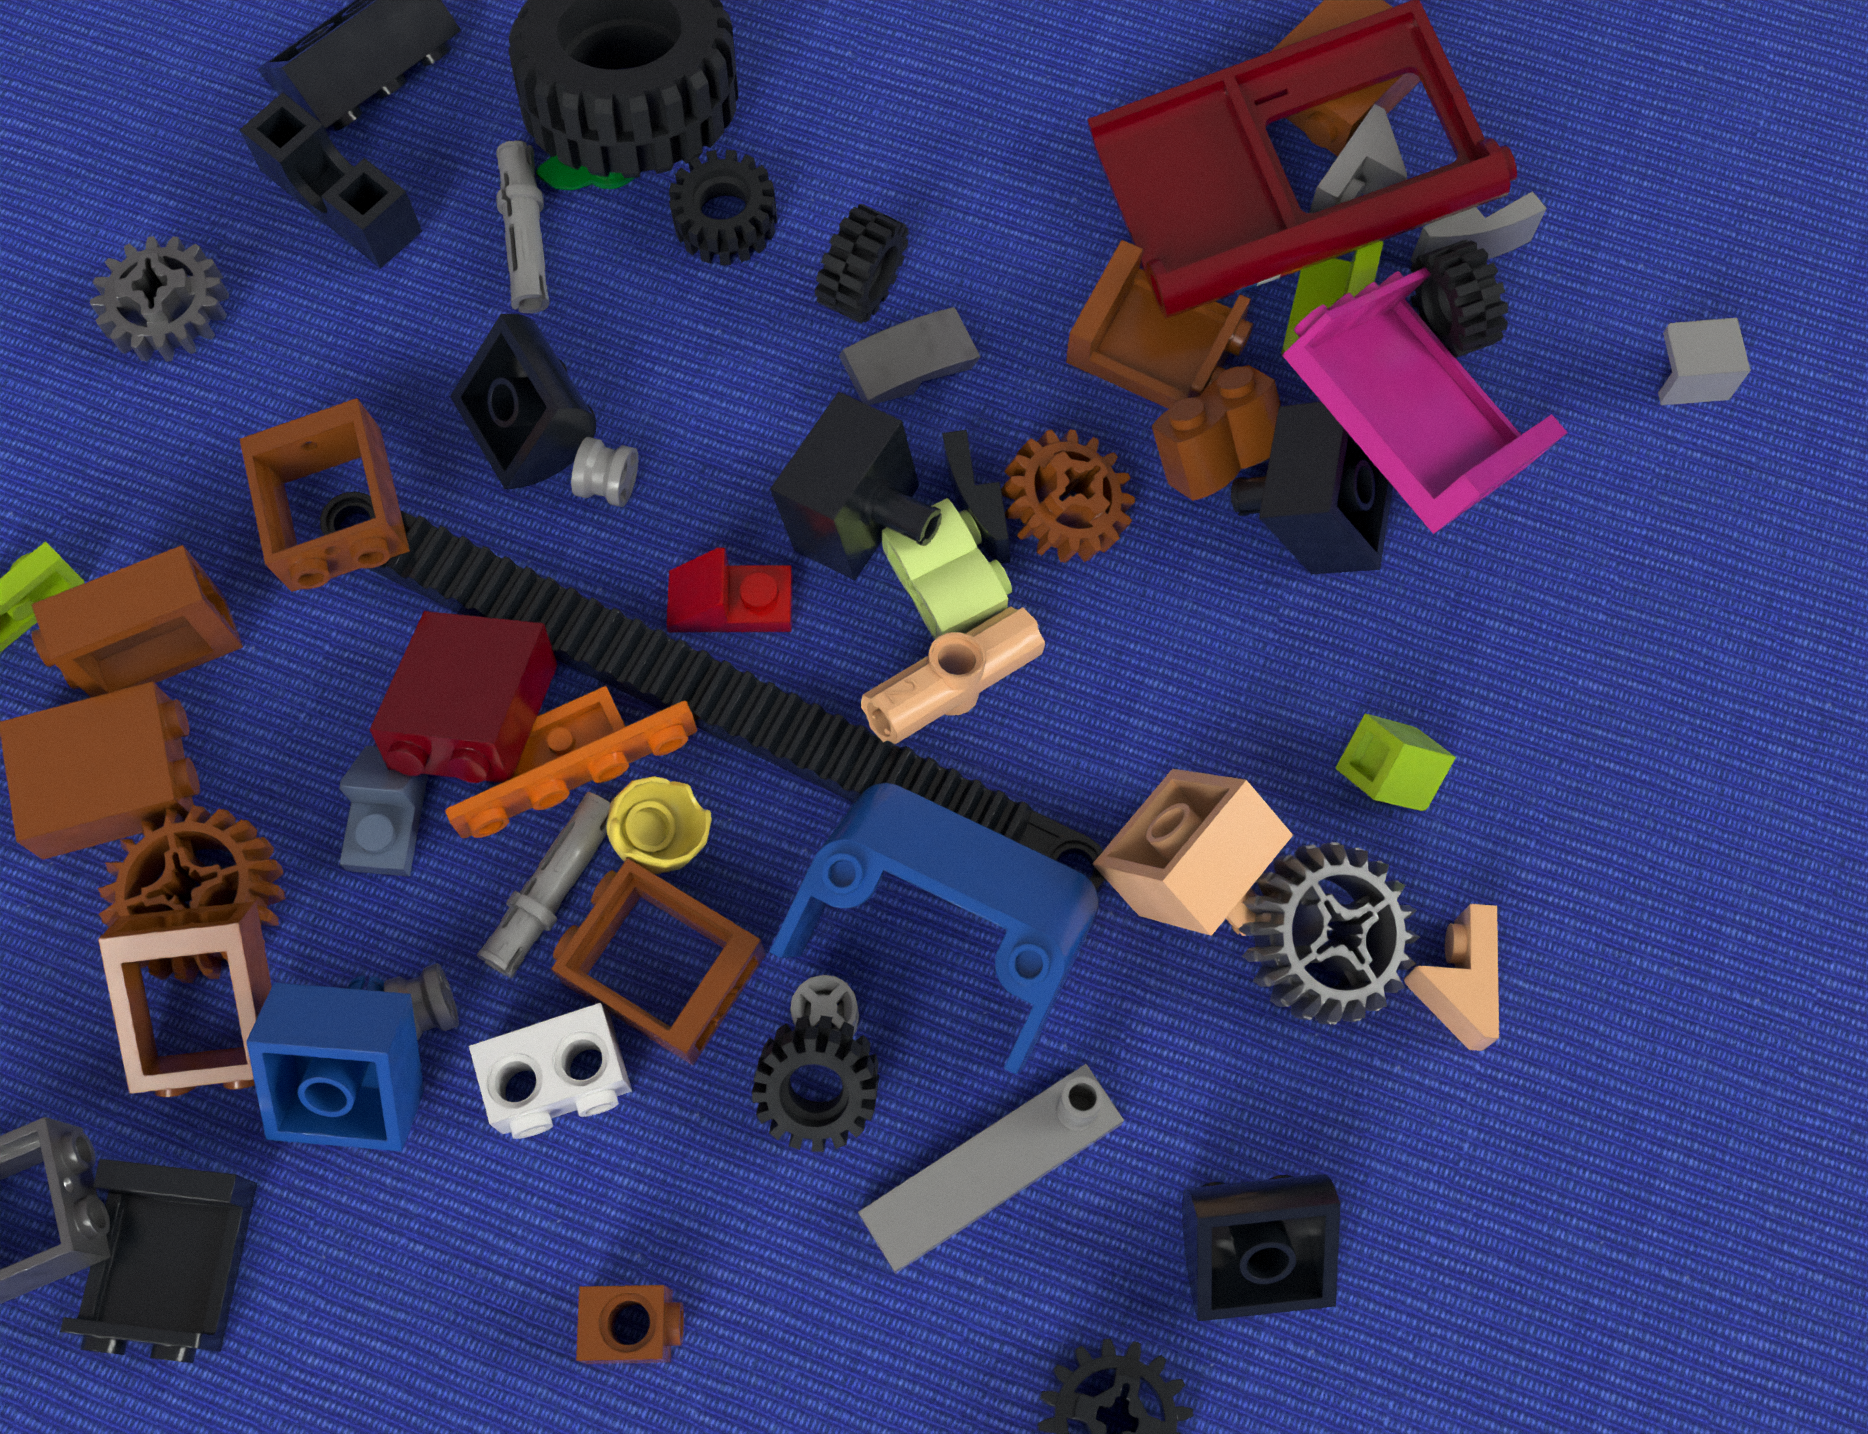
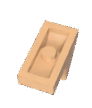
(1468, 994)

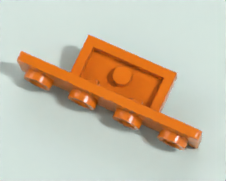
(568, 749)

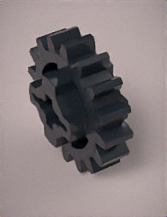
(1126, 1374)

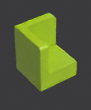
(1395, 763)

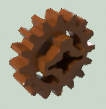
(1080, 523)

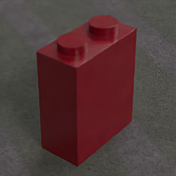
(465, 697)

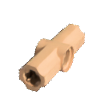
(930, 690)

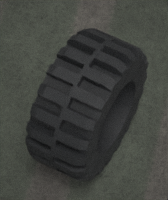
(632, 117)

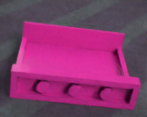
(1411, 401)

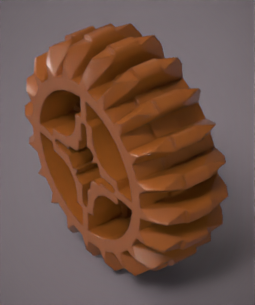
(174, 850)

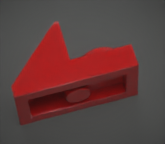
(726, 598)

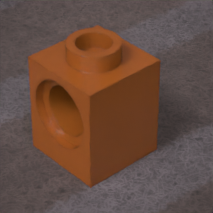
(598, 1316)

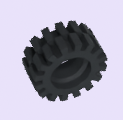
(719, 179)
(861, 263)
(1461, 297)
(810, 1118)

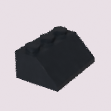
(358, 55)

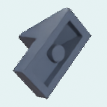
(381, 816)

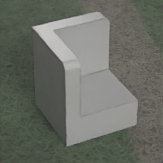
(1705, 361)

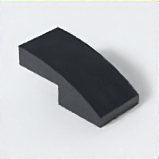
(981, 501)

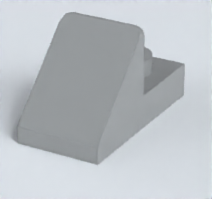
(1364, 165)

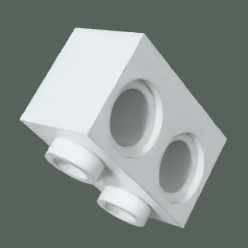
(548, 1052)

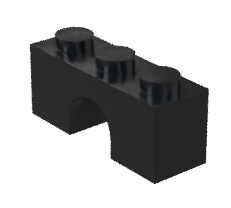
(351, 200)

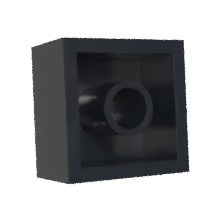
(849, 486)
(1319, 493)

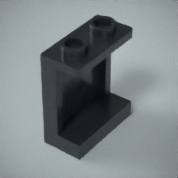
(171, 1261)

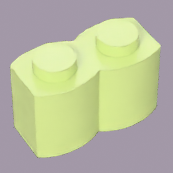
(950, 575)

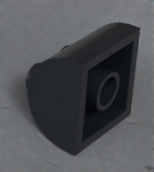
(522, 404)
(1261, 1246)

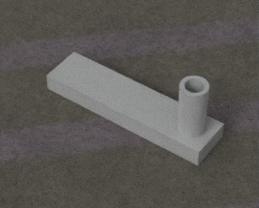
(990, 1168)

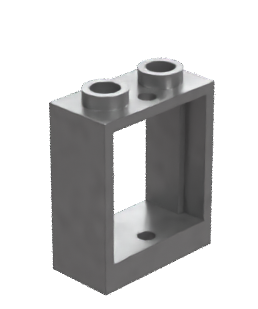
(77, 1209)

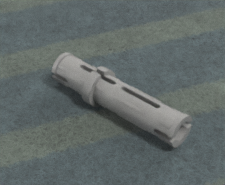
(521, 207)
(542, 895)

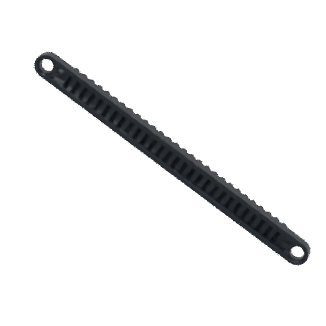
(722, 699)

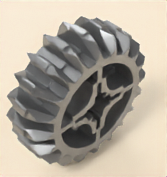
(1364, 941)

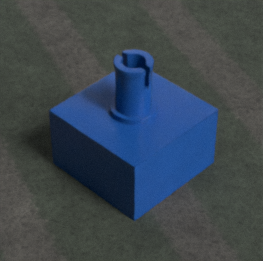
(337, 1065)

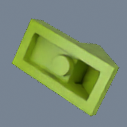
(27, 582)

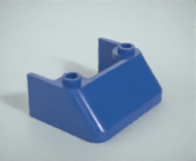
(998, 879)

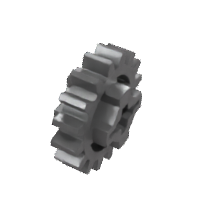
(159, 298)

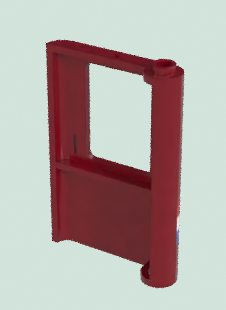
(1211, 192)

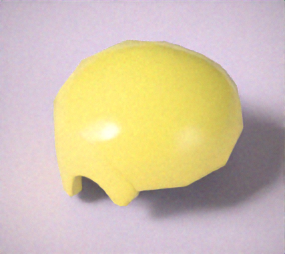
(657, 824)

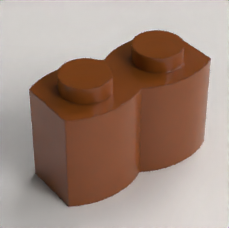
(1218, 433)

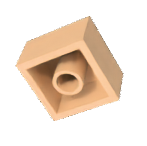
(1194, 851)

